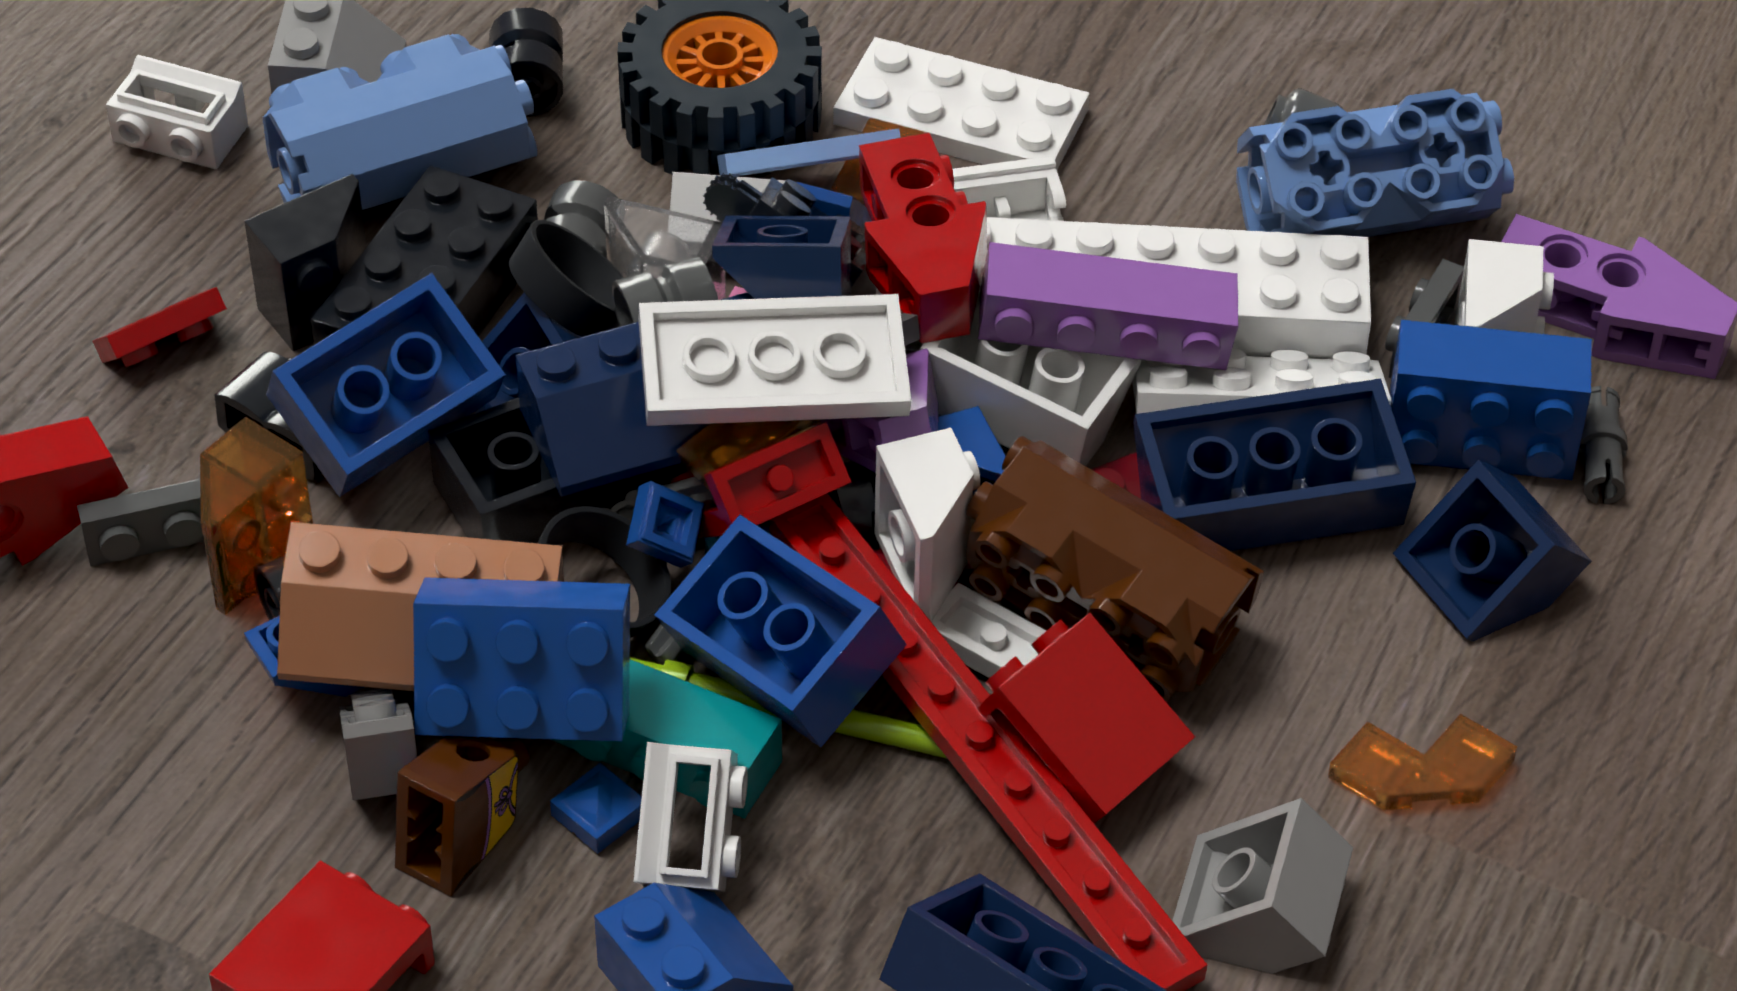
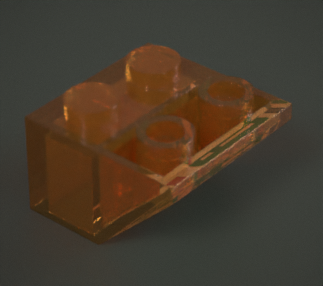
(248, 499)

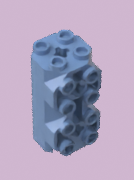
(429, 107)
(1376, 168)

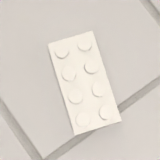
(963, 105)
(773, 359)
(1172, 386)

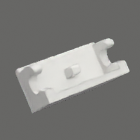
(1014, 188)

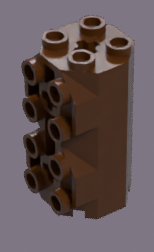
(1077, 544)

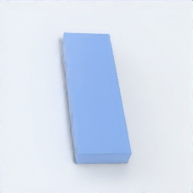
(799, 154)

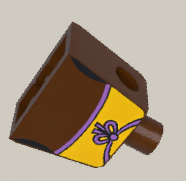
(455, 807)

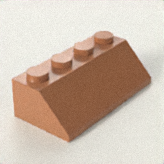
(355, 590)

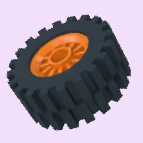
(718, 80)

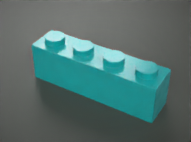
(687, 715)

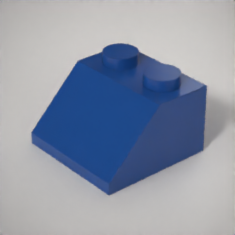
(680, 943)

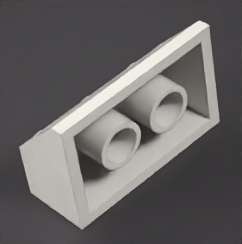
(1032, 390)

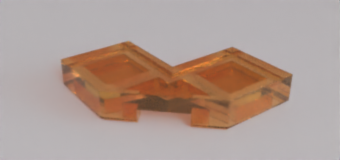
(1393, 774)

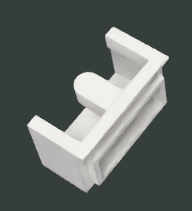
(178, 129)
(720, 848)

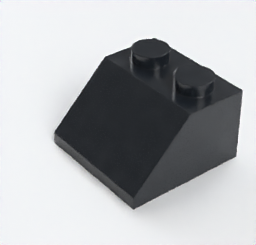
(303, 254)

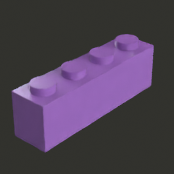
(1108, 306)

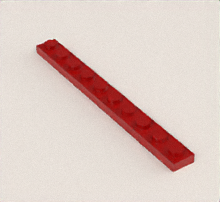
(1000, 763)

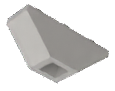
(376, 741)

